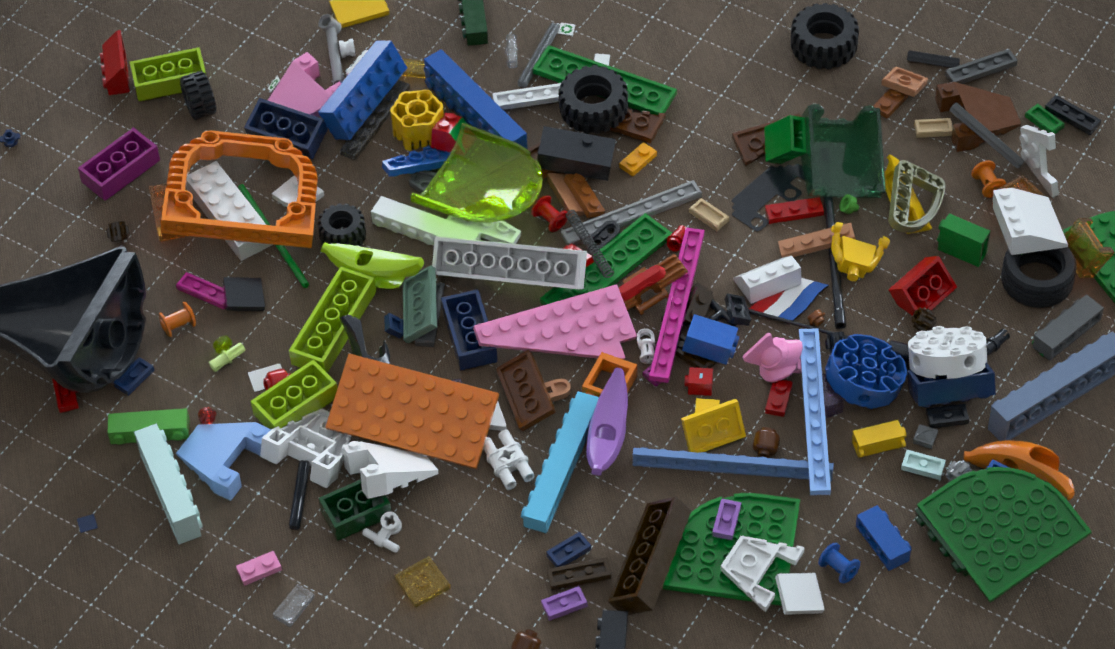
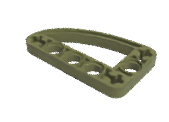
(930, 183)

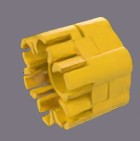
(414, 117)

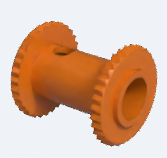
(985, 173)
(177, 319)

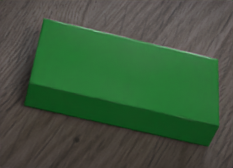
(1044, 119)

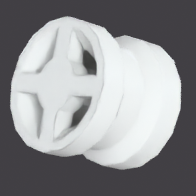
(347, 48)

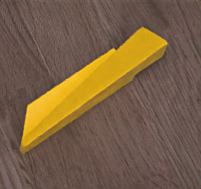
(915, 211)

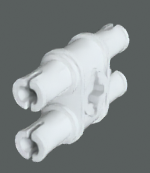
(507, 459)

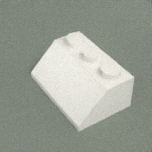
(769, 279)

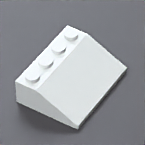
(1027, 221)

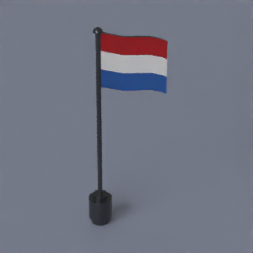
(793, 302)

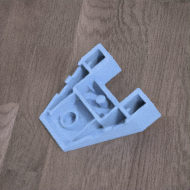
(215, 447)

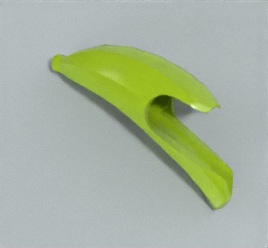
(385, 266)

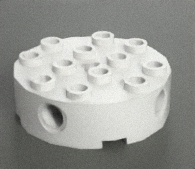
(947, 352)

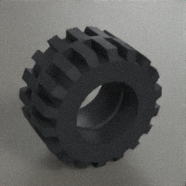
(198, 95)
(339, 217)

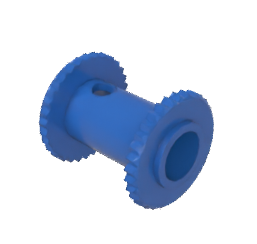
(846, 568)

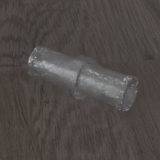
(511, 51)

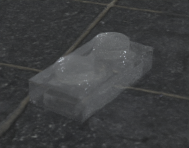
(293, 605)

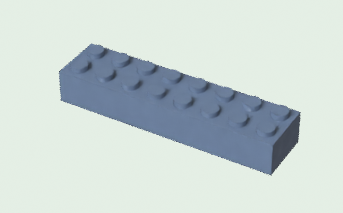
(1053, 389)

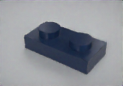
(134, 376)
(568, 550)

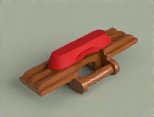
(653, 278)

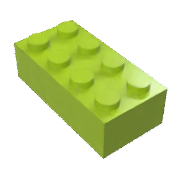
(162, 74)
(295, 396)

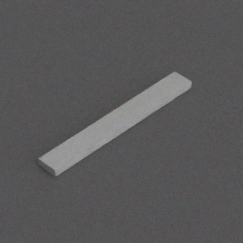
(630, 213)

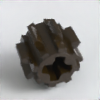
(117, 231)
(923, 319)

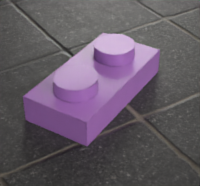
(726, 519)
(564, 603)

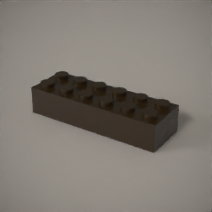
(650, 556)

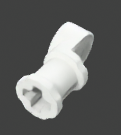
(646, 346)

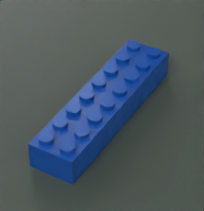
(469, 99)

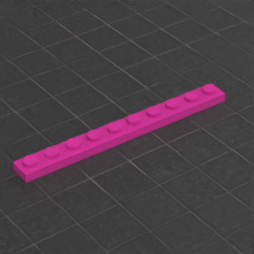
(676, 307)

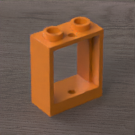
(609, 363)

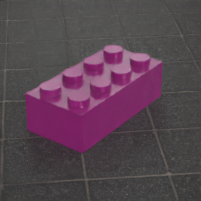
(119, 164)

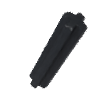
(933, 59)

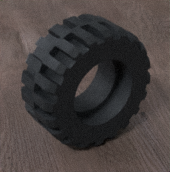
(824, 52)
(591, 82)

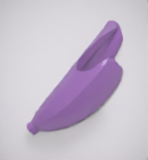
(608, 424)

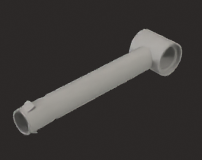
(332, 28)

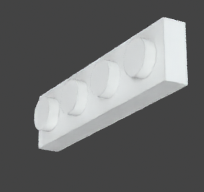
(527, 96)

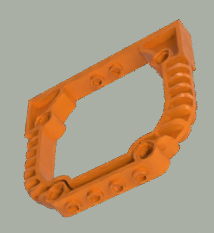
(182, 218)

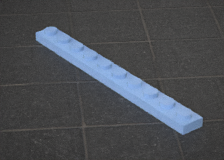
(814, 413)

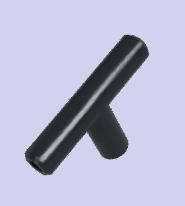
(720, 313)

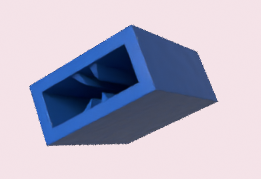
(711, 339)

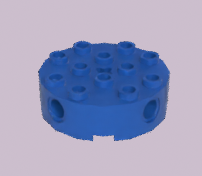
(865, 371)

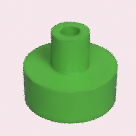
(848, 204)

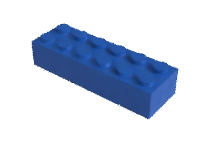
(362, 90)

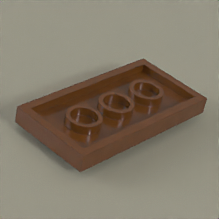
(525, 390)

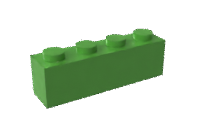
(123, 425)

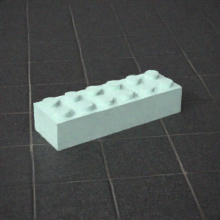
(169, 483)

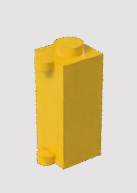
(878, 438)

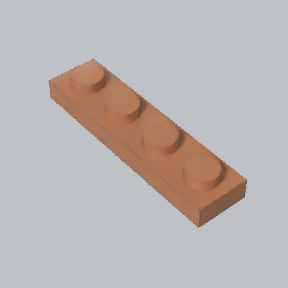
(812, 241)

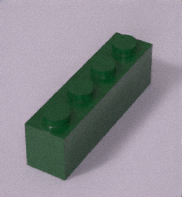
(474, 22)

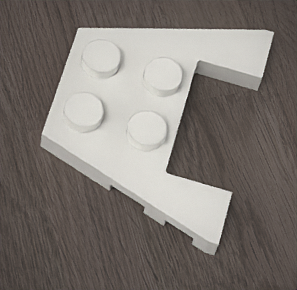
(1034, 154)
(751, 560)

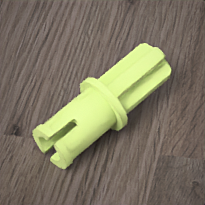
(226, 357)

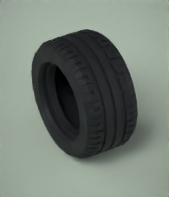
(1037, 292)

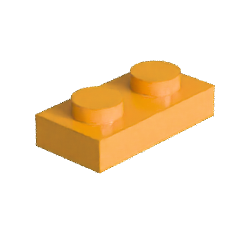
(638, 159)

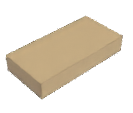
(933, 127)
(709, 214)

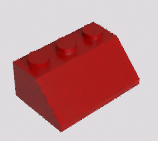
(115, 65)
(923, 285)

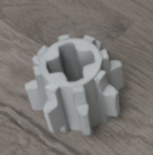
(957, 469)

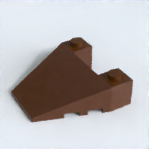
(989, 108)

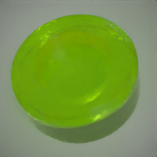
(222, 343)

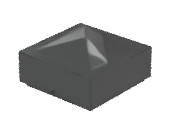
(925, 436)

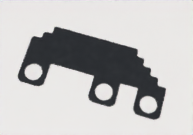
(763, 189)

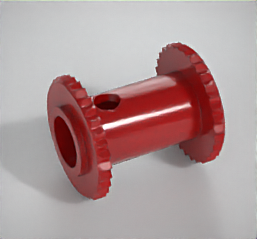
(549, 213)

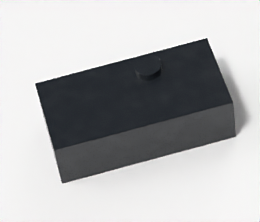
(576, 153)

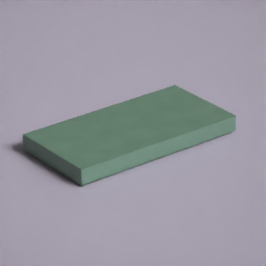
(419, 304)

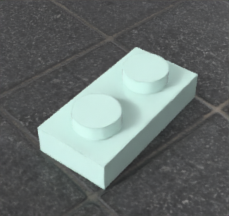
(923, 464)

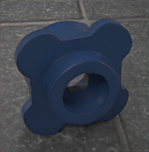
(10, 138)

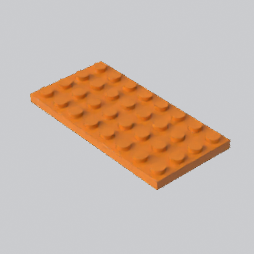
(412, 411)

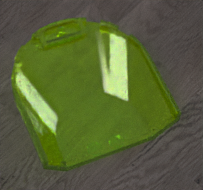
(483, 179)

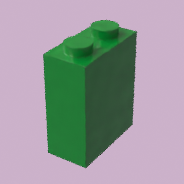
(785, 139)
(963, 240)

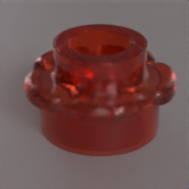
(207, 415)

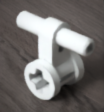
(382, 538)

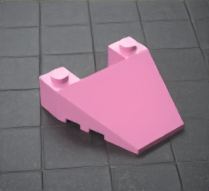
(299, 89)

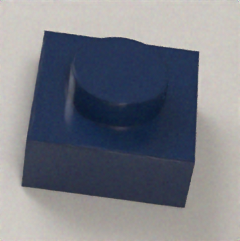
(393, 325)

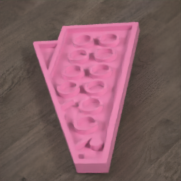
(570, 327)

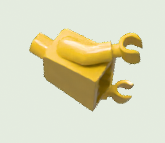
(855, 256)

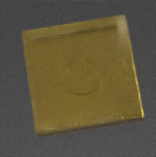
(422, 581)

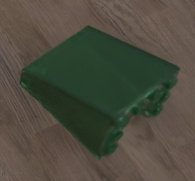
(844, 154)

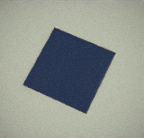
(87, 523)

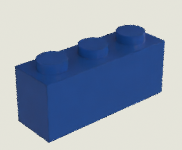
(883, 537)

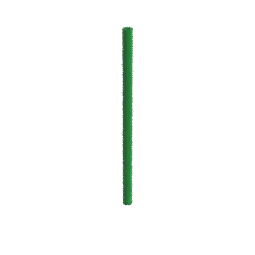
(282, 249)

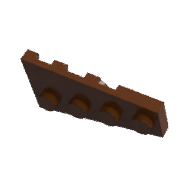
(640, 125)
(751, 142)

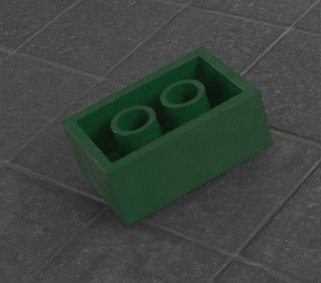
(351, 511)

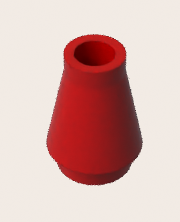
(675, 240)

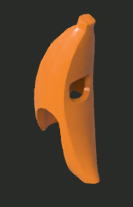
(1025, 457)

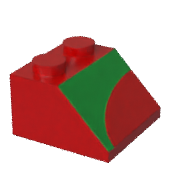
(446, 132)

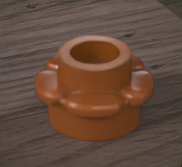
(816, 318)

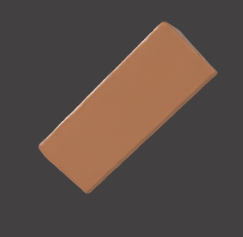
(564, 195)

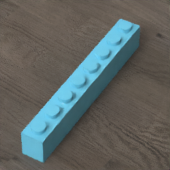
(560, 464)

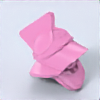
(775, 357)

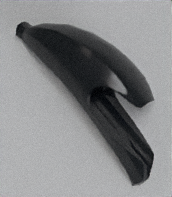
(355, 335)

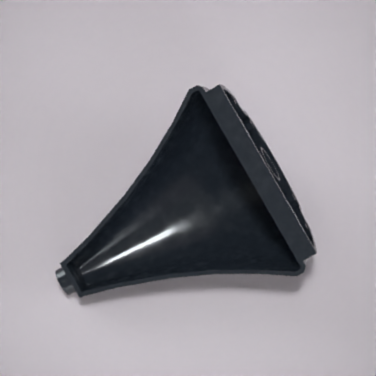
(77, 319)

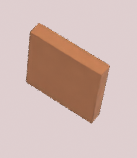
(904, 81)

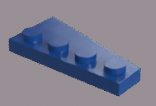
(416, 161)

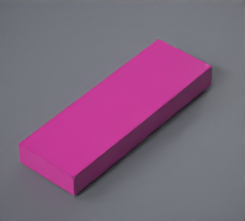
(202, 290)

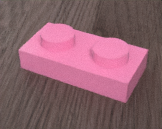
(259, 568)

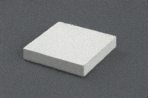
(799, 593)

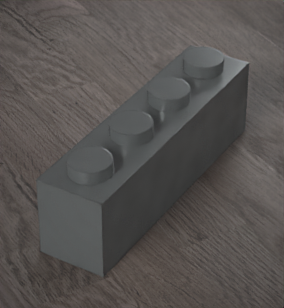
(1067, 327)

